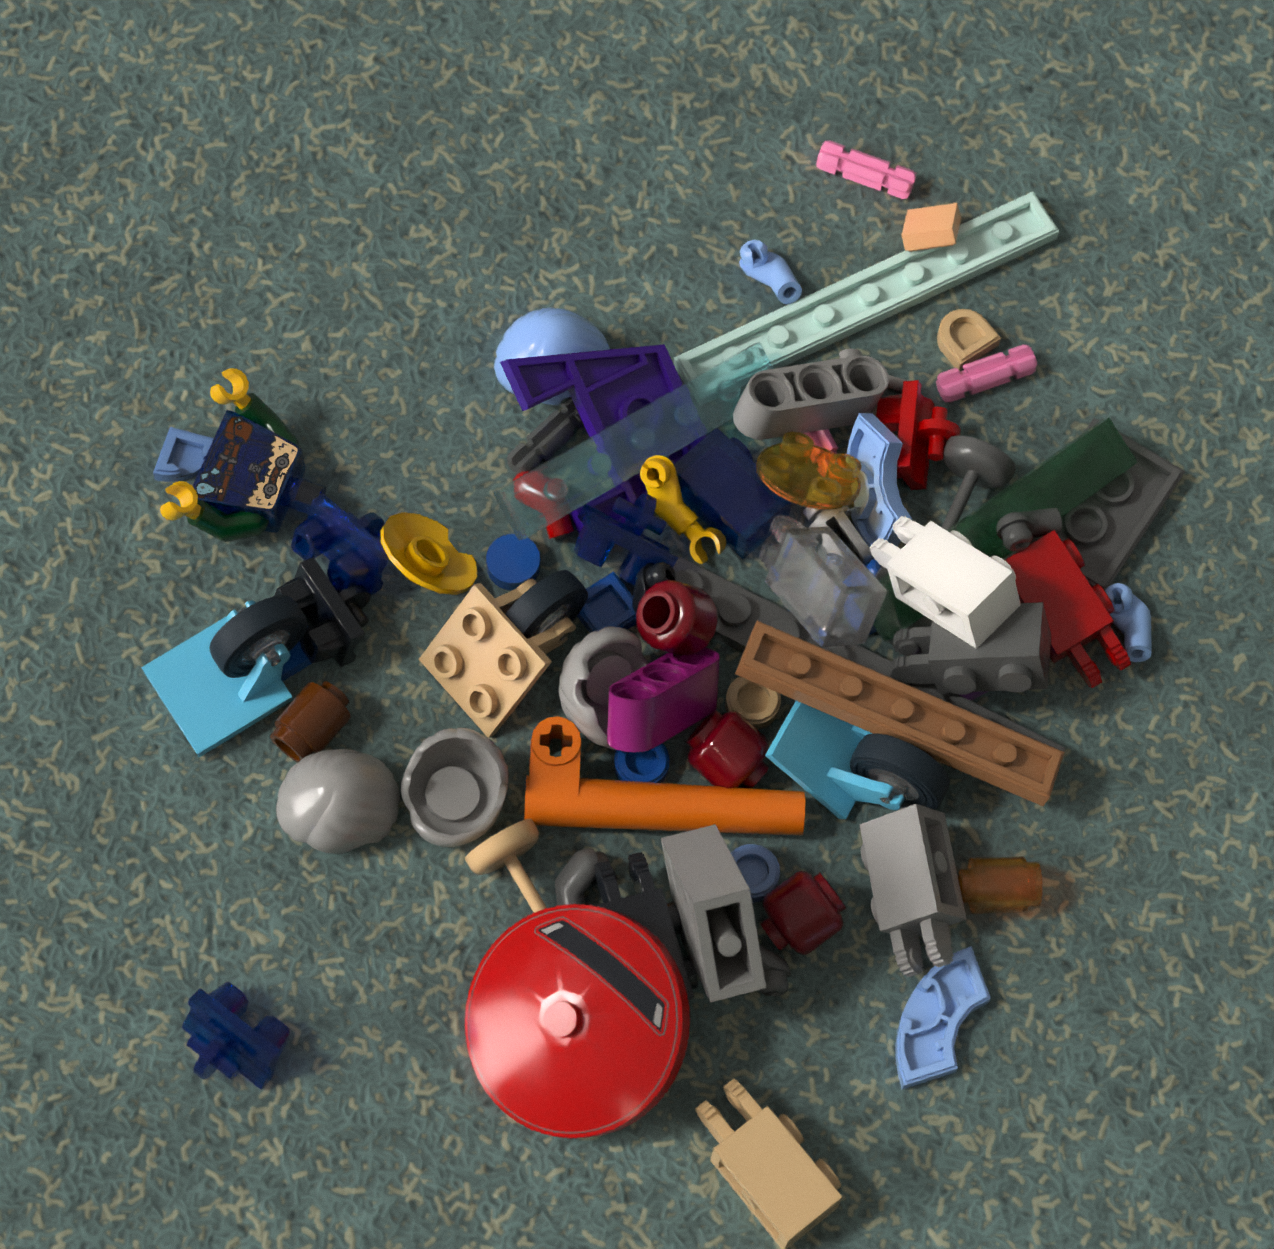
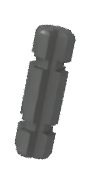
(546, 438)

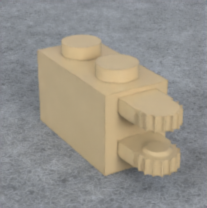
(771, 1167)

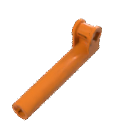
(563, 799)

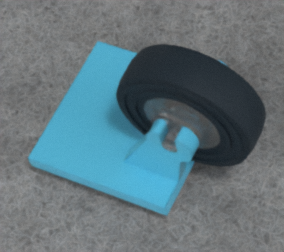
(229, 672)
(849, 764)

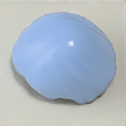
(547, 333)

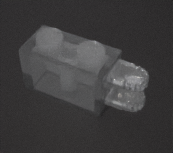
(822, 582)

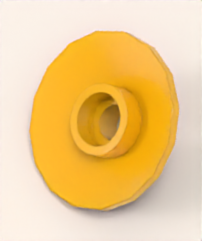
(425, 554)

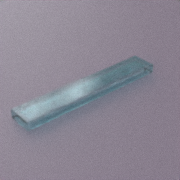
(624, 446)

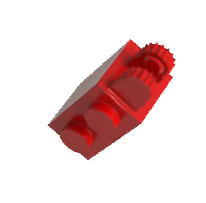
(1074, 610)

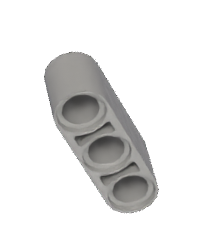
(809, 396)

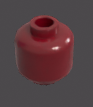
(676, 617)
(728, 750)
(802, 912)

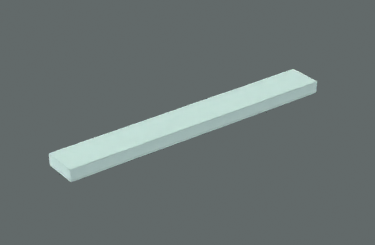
(882, 289)

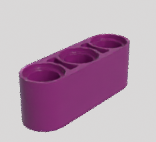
(662, 700)

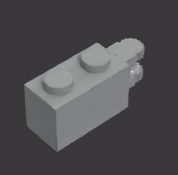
(913, 884)

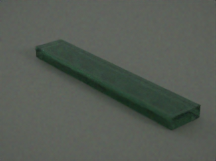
(1057, 482)

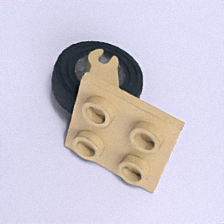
(499, 645)

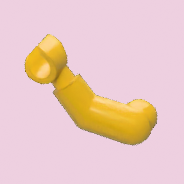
(662, 483)

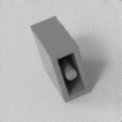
(714, 913)

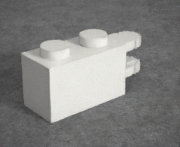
(949, 579)

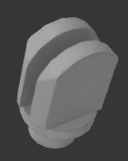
(839, 518)

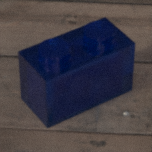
(726, 492)

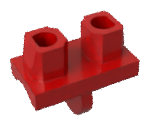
(920, 429)

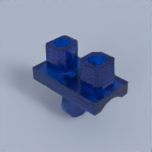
(603, 531)
(346, 541)
(227, 1041)

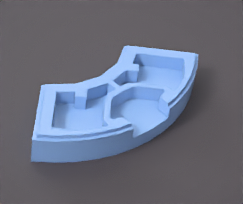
(879, 496)
(933, 1018)

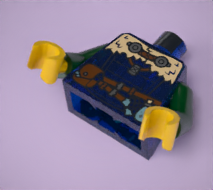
(248, 472)

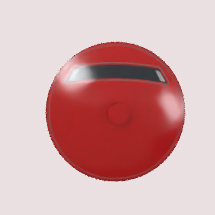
(577, 1021)

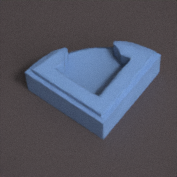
(181, 455)

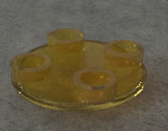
(809, 473)

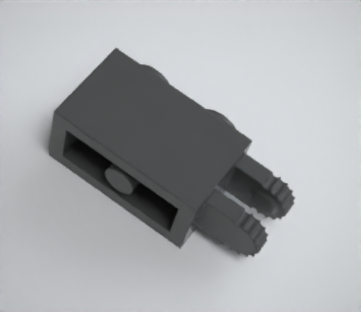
(1008, 660)

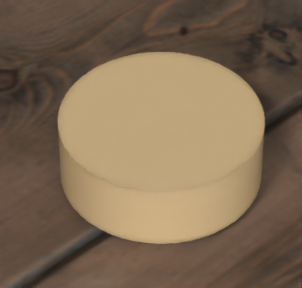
(753, 702)

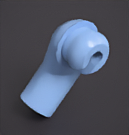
(769, 270)
(1133, 620)

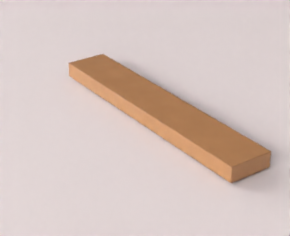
(900, 711)

